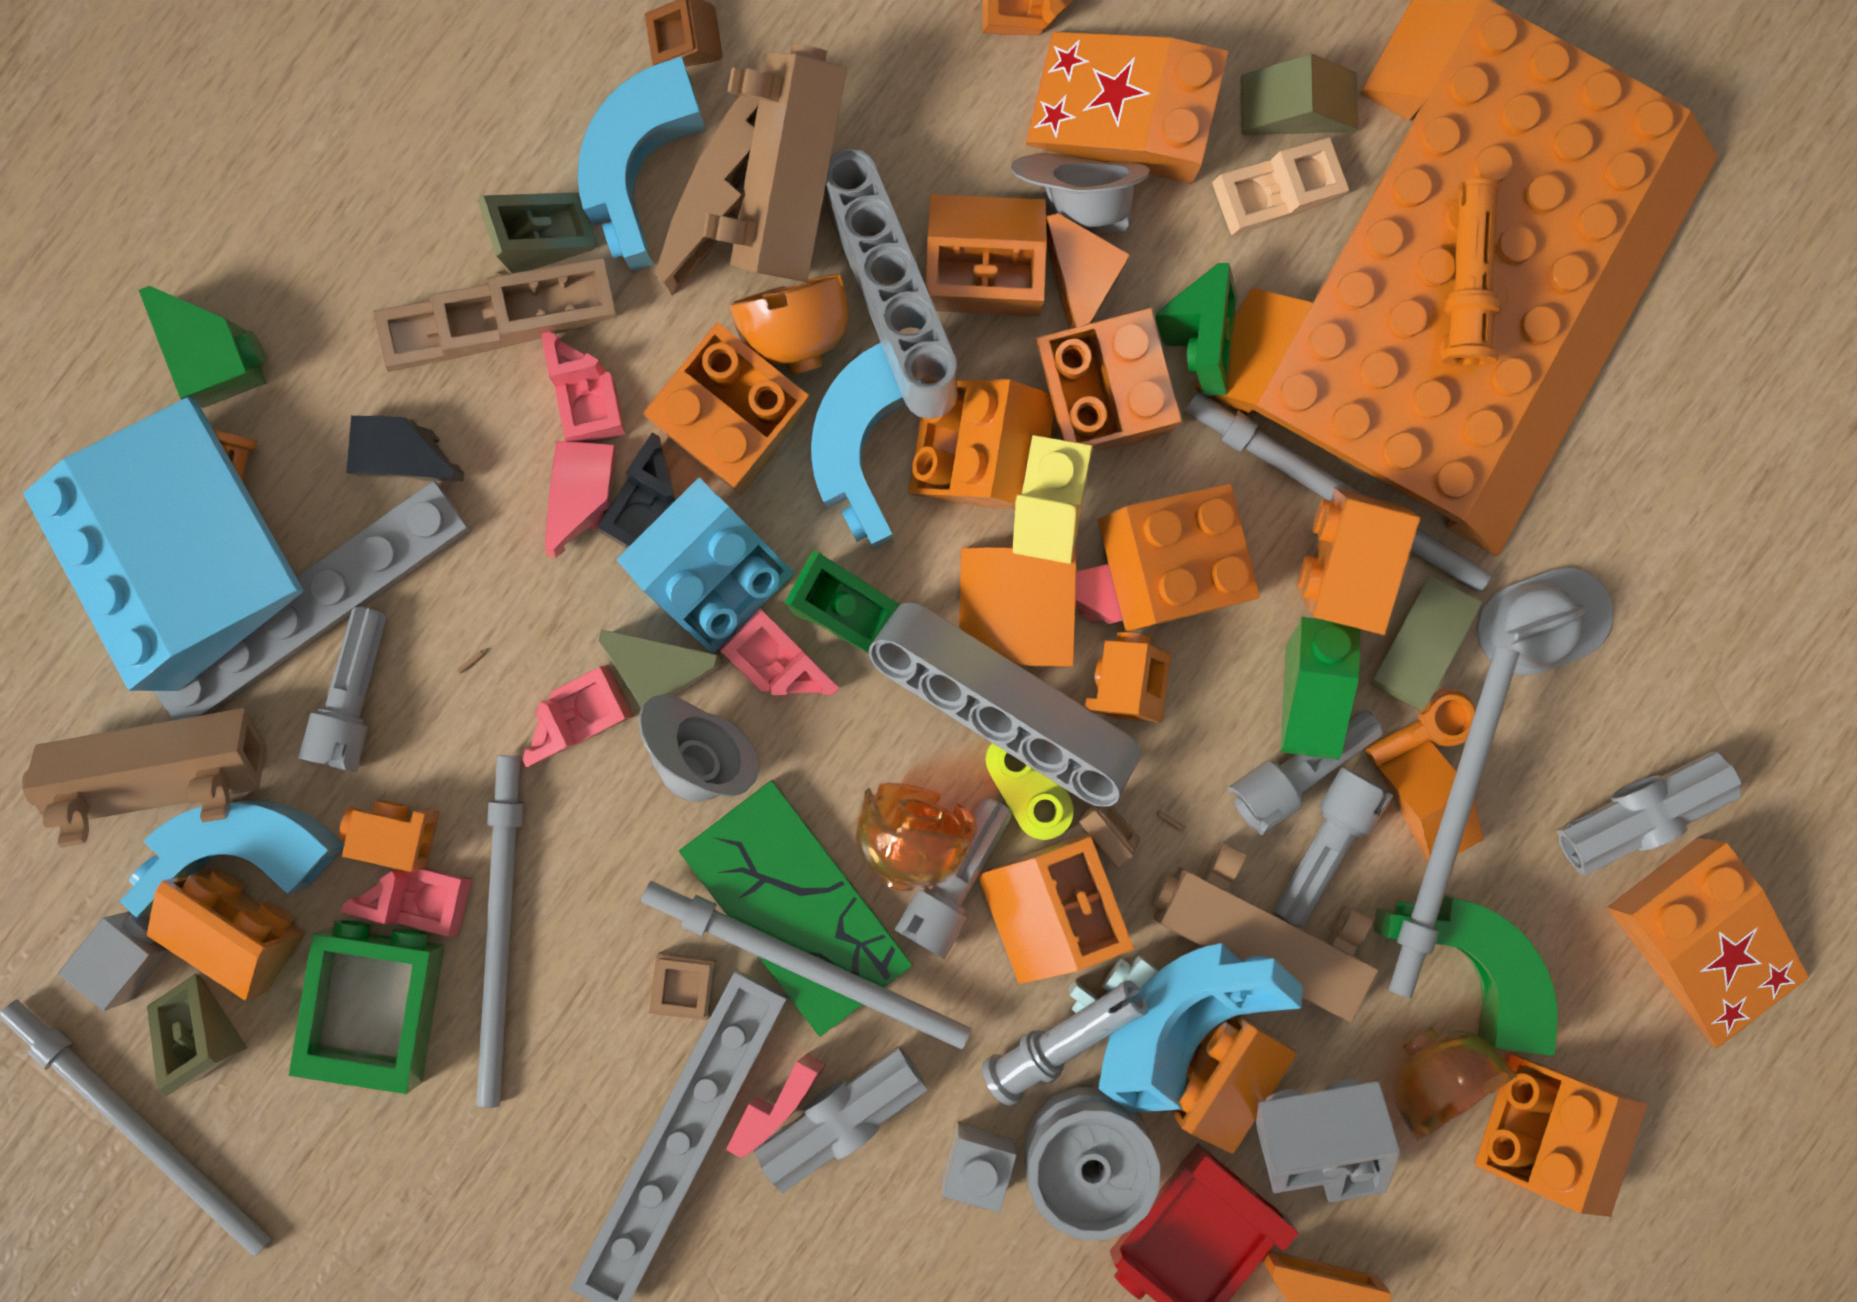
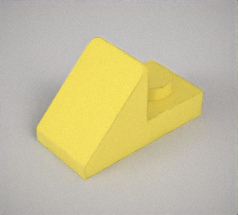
(1051, 499)

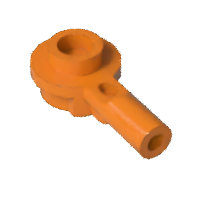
(1443, 722)

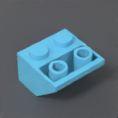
(704, 566)

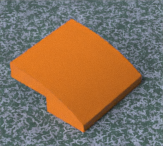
(1019, 605)

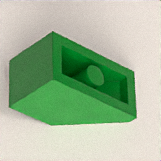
(202, 350)
(1319, 687)

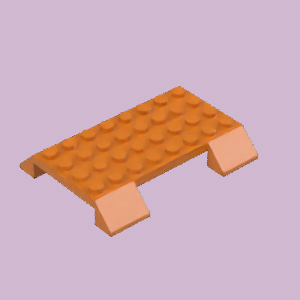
(1584, 212)

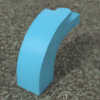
(623, 133)
(846, 416)
(270, 835)
(1185, 1001)

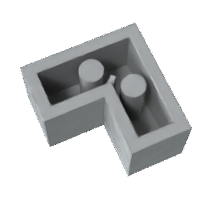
(1329, 1140)

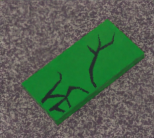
(782, 880)

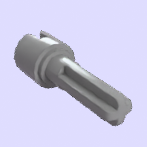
(337, 732)
(1275, 790)
(1350, 810)
(936, 913)

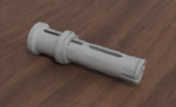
(1043, 1054)

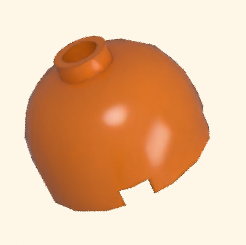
(794, 322)

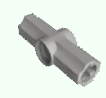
(1649, 813)
(840, 1119)

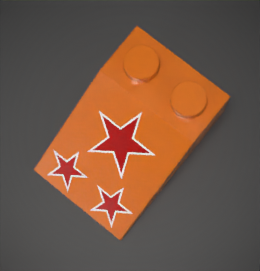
(1128, 100)
(1711, 938)

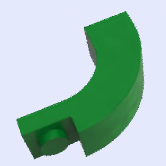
(1514, 981)

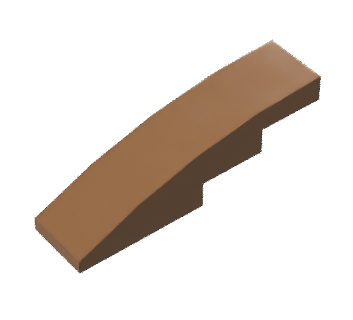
(710, 191)
(495, 315)

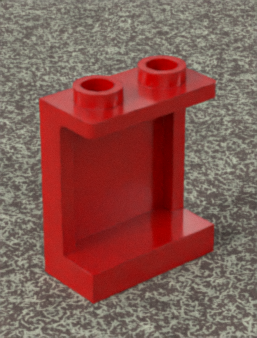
(1199, 1235)

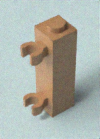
(785, 163)
(144, 770)
(1212, 915)

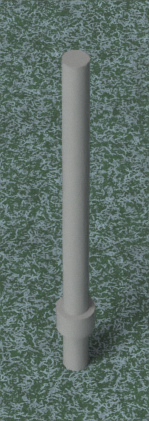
(1241, 432)
(505, 816)
(701, 916)
(1418, 933)
(54, 1050)

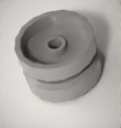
(1096, 1197)

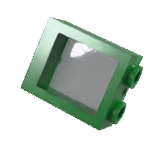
(367, 1007)

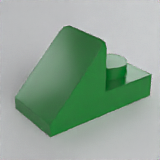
(1205, 322)
(839, 602)

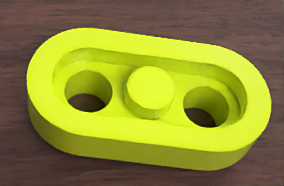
(1022, 792)

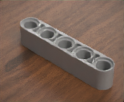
(892, 305)
(1005, 704)

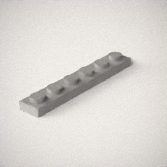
(331, 588)
(679, 1140)

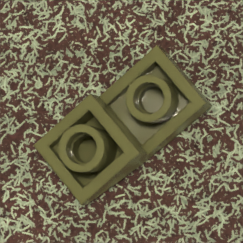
(1426, 643)

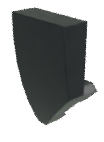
(397, 449)
(642, 497)

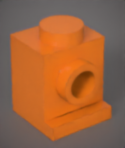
(1131, 679)
(389, 835)

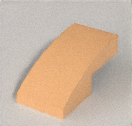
(1281, 186)

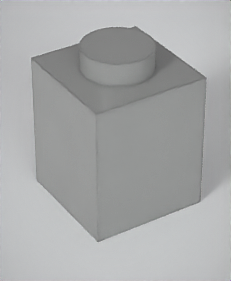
(114, 960)
(978, 1167)

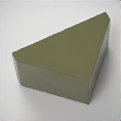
(1299, 98)
(536, 228)
(656, 667)
(189, 1035)

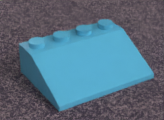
(163, 546)

